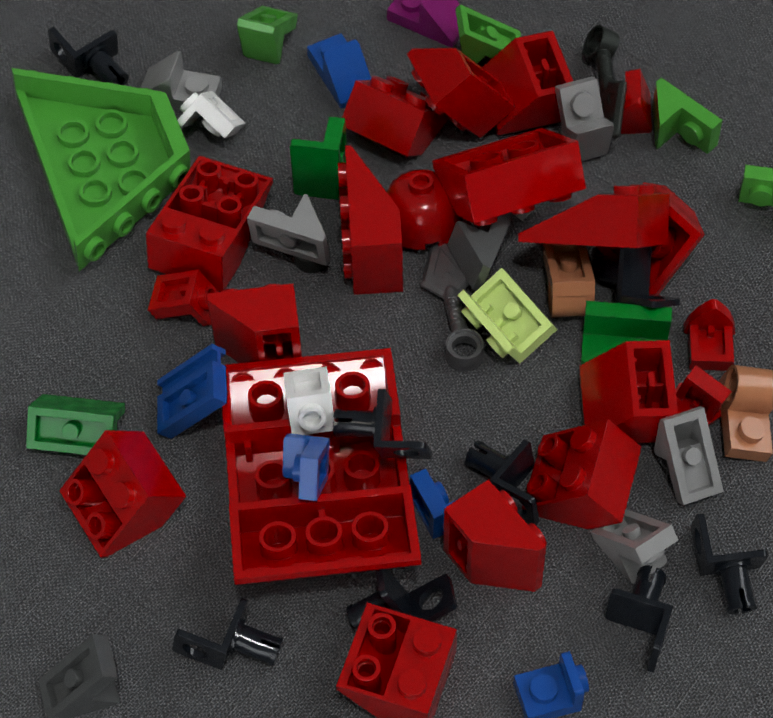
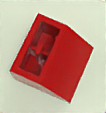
(529, 73)
(460, 89)
(392, 115)
(256, 322)
(630, 388)
(584, 475)
(121, 491)
(493, 541)
(397, 664)

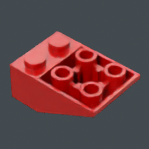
(207, 221)
(369, 230)

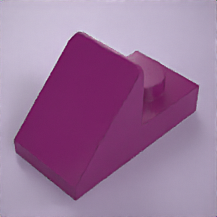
(428, 18)

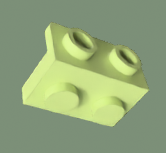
(508, 315)

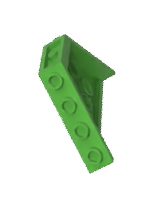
(103, 153)

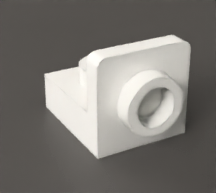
(217, 116)
(309, 401)

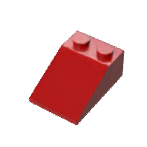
(623, 219)

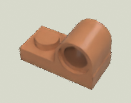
(569, 279)
(747, 413)

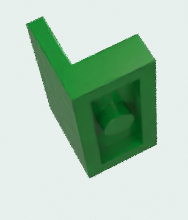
(316, 162)
(615, 323)
(69, 423)

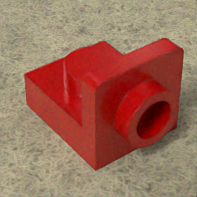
(182, 295)

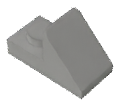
(178, 83)
(583, 116)
(294, 235)
(690, 455)
(635, 543)

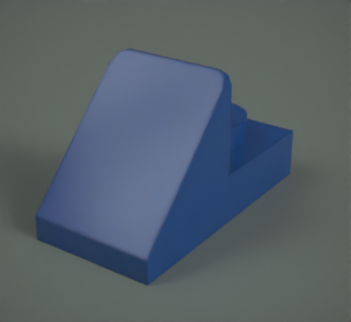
(339, 65)

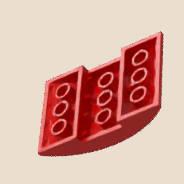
(366, 505)

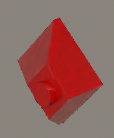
(683, 237)

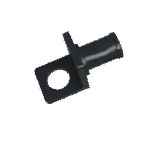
(93, 56)
(632, 277)
(378, 425)
(507, 473)
(731, 567)
(395, 597)
(642, 608)
(238, 638)

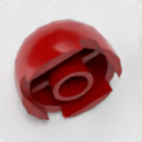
(424, 209)

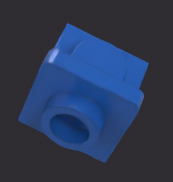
(307, 463)
(429, 501)
(552, 689)

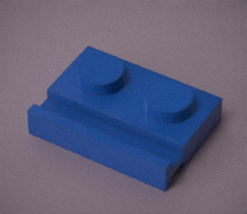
(191, 391)

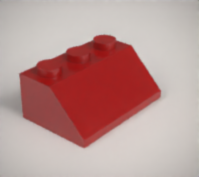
(511, 175)

